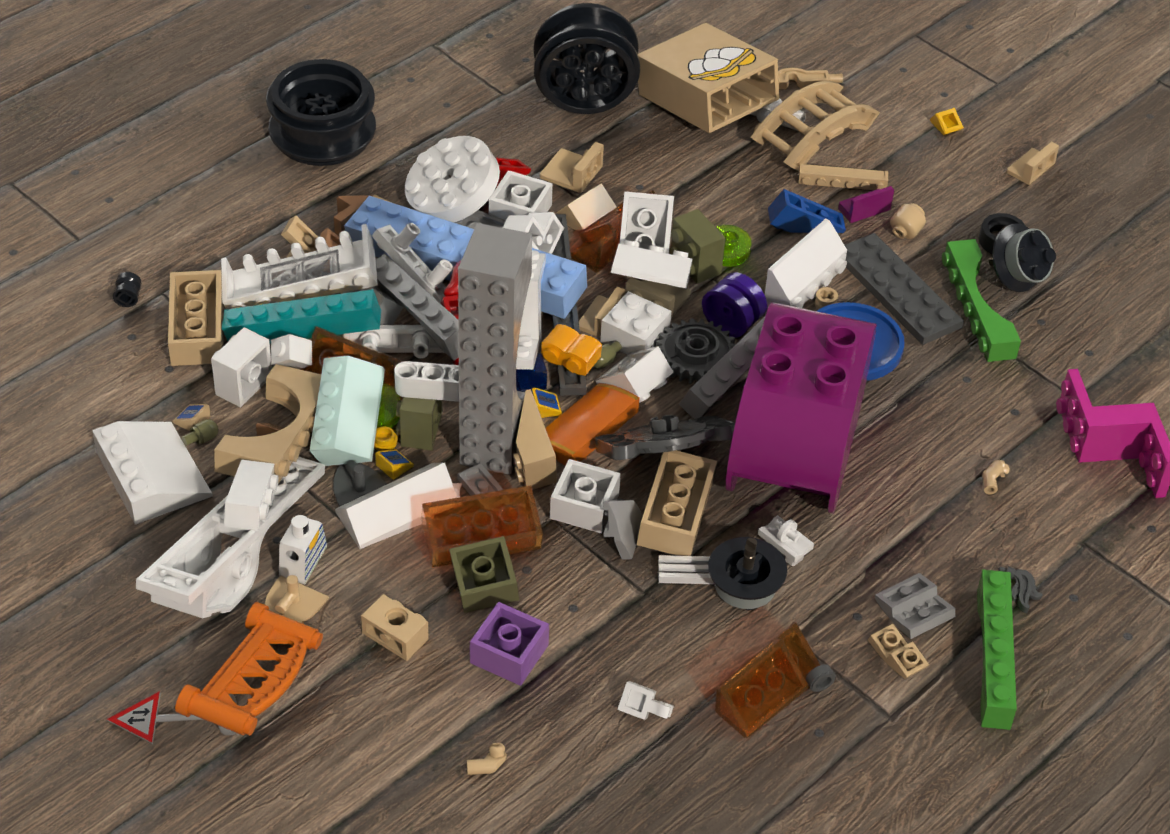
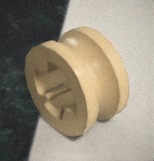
(825, 296)

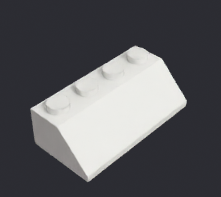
(806, 267)

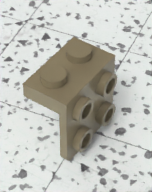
(661, 294)

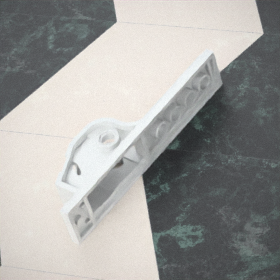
(193, 572)

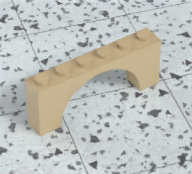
(298, 393)

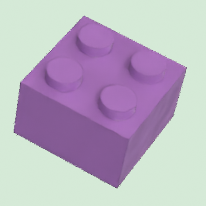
(509, 643)

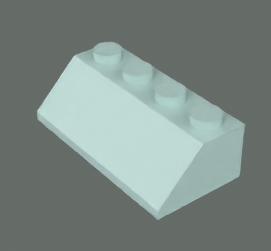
(347, 411)

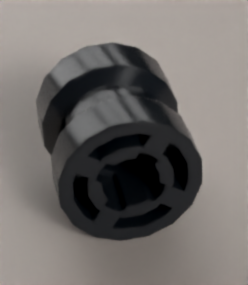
(127, 289)

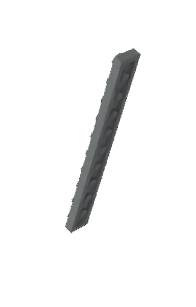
(568, 382)

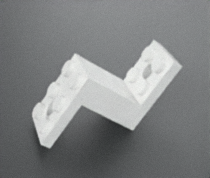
(530, 327)

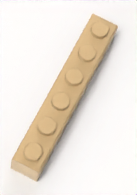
(842, 177)

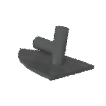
(354, 481)

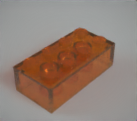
(482, 518)

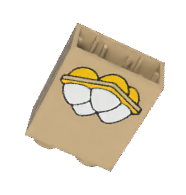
(708, 77)

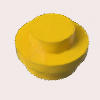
(385, 439)

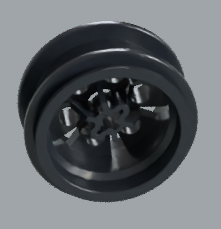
(595, 31)
(321, 112)

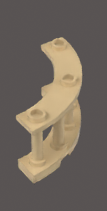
(832, 125)

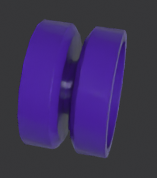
(734, 304)

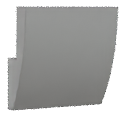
(915, 605)

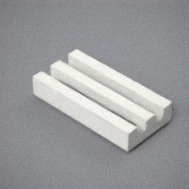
(686, 566)

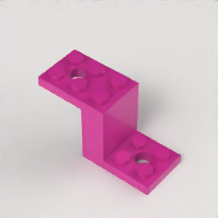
(1115, 432)

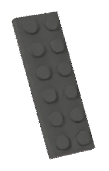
(900, 289)

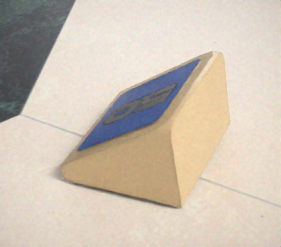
(191, 415)

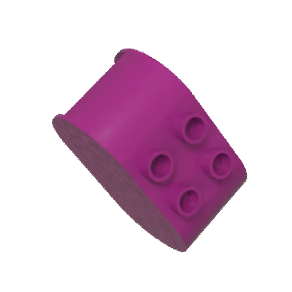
(801, 401)

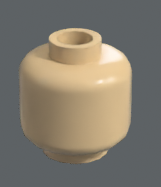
(908, 221)

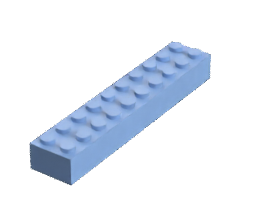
(440, 239)

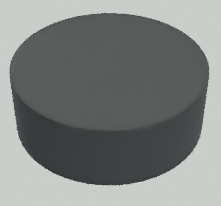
(820, 678)

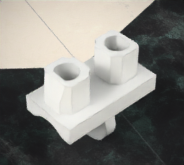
(786, 539)

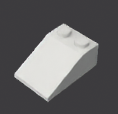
(647, 219)

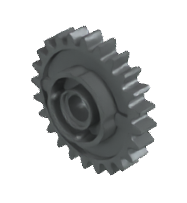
(694, 348)

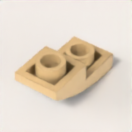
(895, 651)

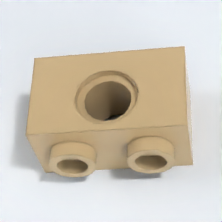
(395, 627)

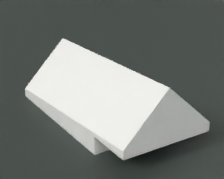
(395, 505)

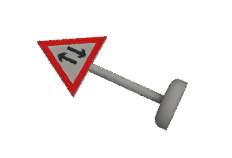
(142, 718)

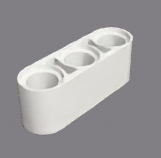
(427, 380)

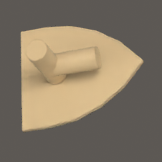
(294, 599)

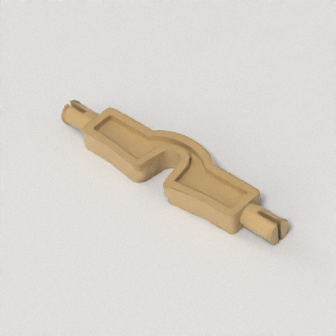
(804, 78)

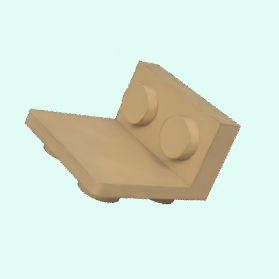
(572, 169)

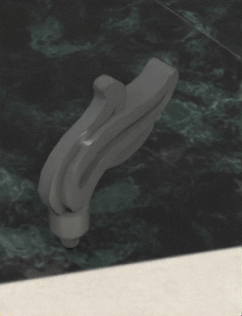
(1023, 588)

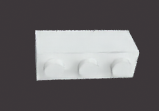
(250, 495)

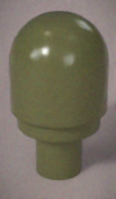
(608, 354)
(201, 432)

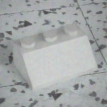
(652, 264)

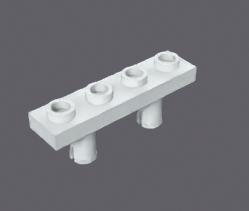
(398, 249)
(397, 340)

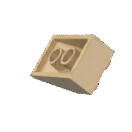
(535, 455)

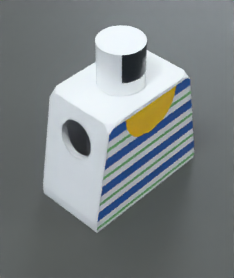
(302, 539)

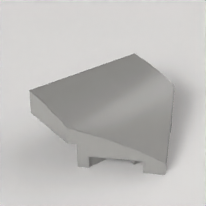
(623, 525)

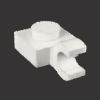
(640, 701)

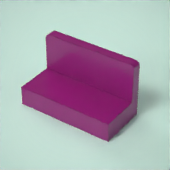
(867, 204)

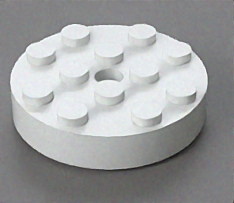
(471, 184)

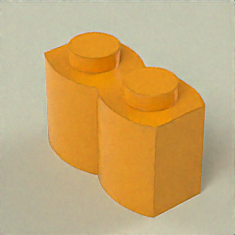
(571, 349)

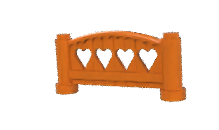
(266, 628)

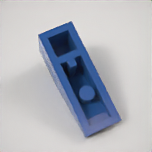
(800, 214)

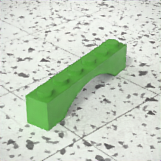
(994, 333)
(998, 674)

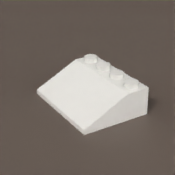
(149, 467)

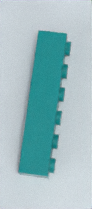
(335, 313)

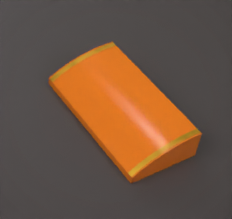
(593, 415)

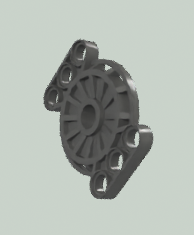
(664, 436)

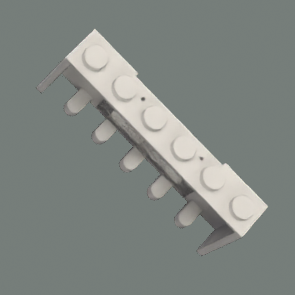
(303, 275)

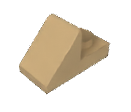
(298, 232)

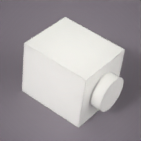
(291, 351)

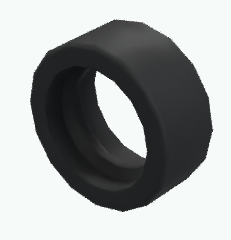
(993, 223)

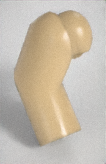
(989, 475)
(490, 763)

